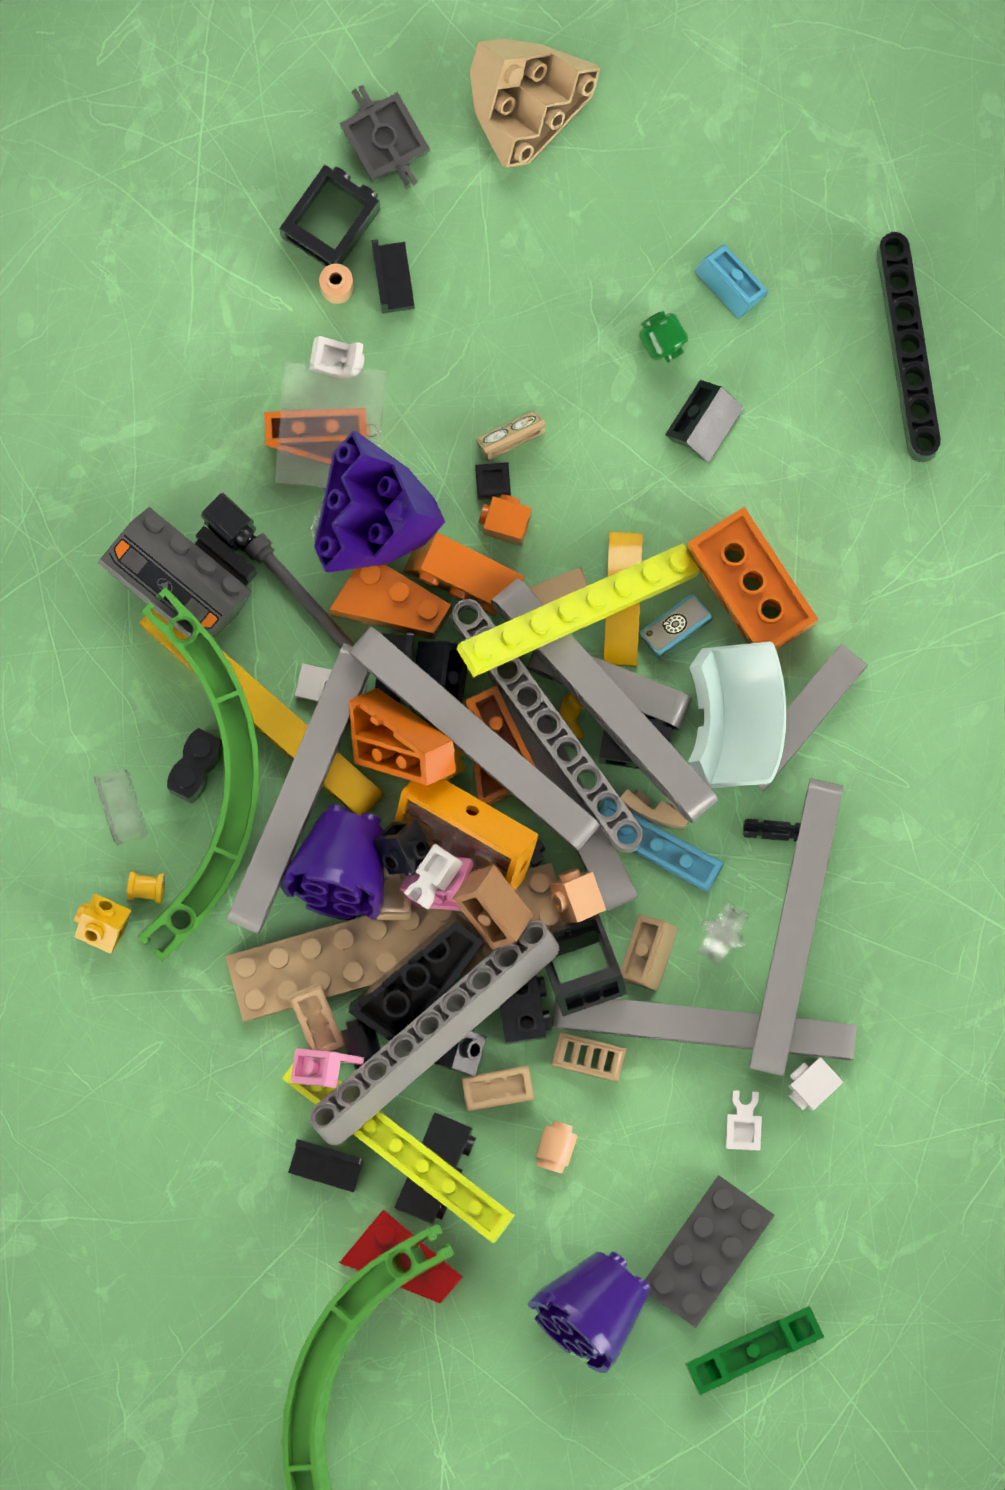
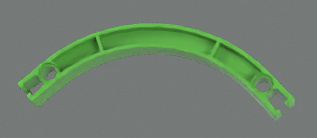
(239, 781)
(324, 1349)

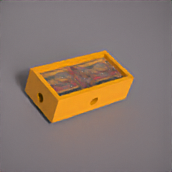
(469, 828)

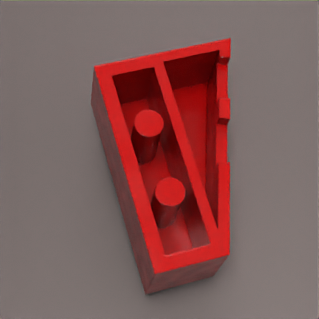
(387, 1233)

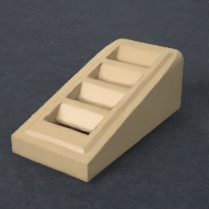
(613, 1075)

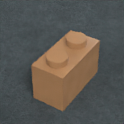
(493, 907)

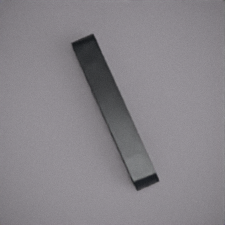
(908, 331)

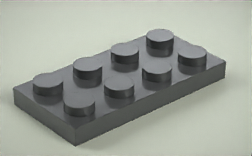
(707, 1251)

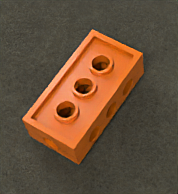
(758, 562)

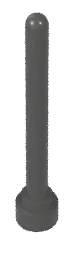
(261, 550)

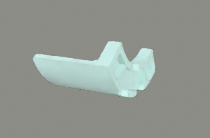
(742, 714)

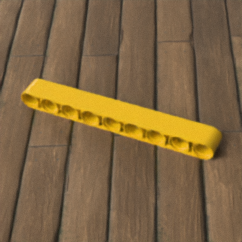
(286, 730)

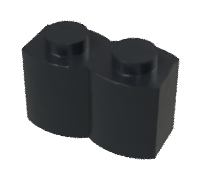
(229, 522)
(200, 757)

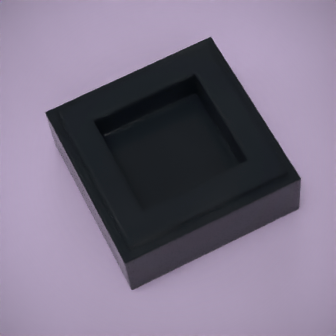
(492, 480)

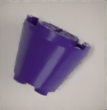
(339, 866)
(592, 1308)

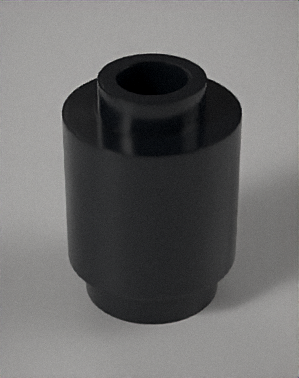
(360, 1040)

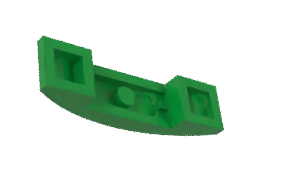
(754, 1350)

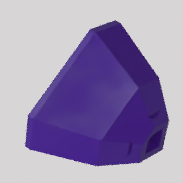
(372, 509)

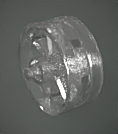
(723, 933)

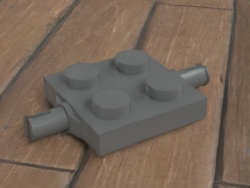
(384, 137)

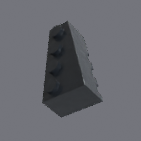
(418, 978)

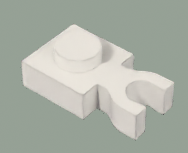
(436, 872)
(743, 1129)

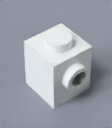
(813, 1084)

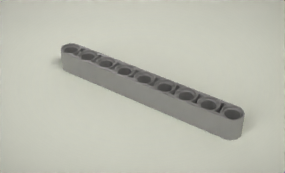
(614, 711)
(560, 737)
(474, 738)
(298, 794)
(597, 853)
(796, 927)
(705, 1027)
(433, 1034)

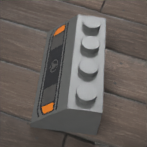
(158, 556)

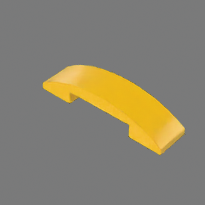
(623, 626)

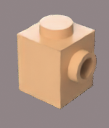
(576, 896)

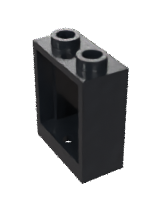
(312, 245)
(591, 988)

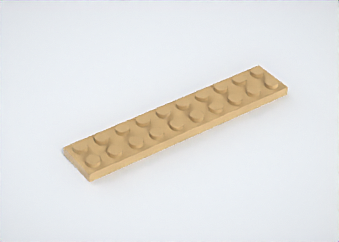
(354, 951)

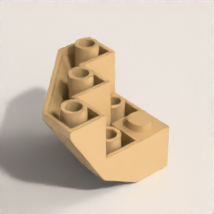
(527, 95)

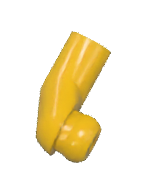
(570, 711)

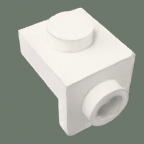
(330, 352)

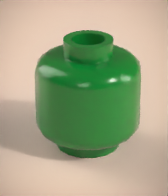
(663, 336)

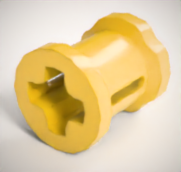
(146, 887)

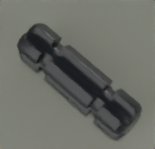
(770, 829)

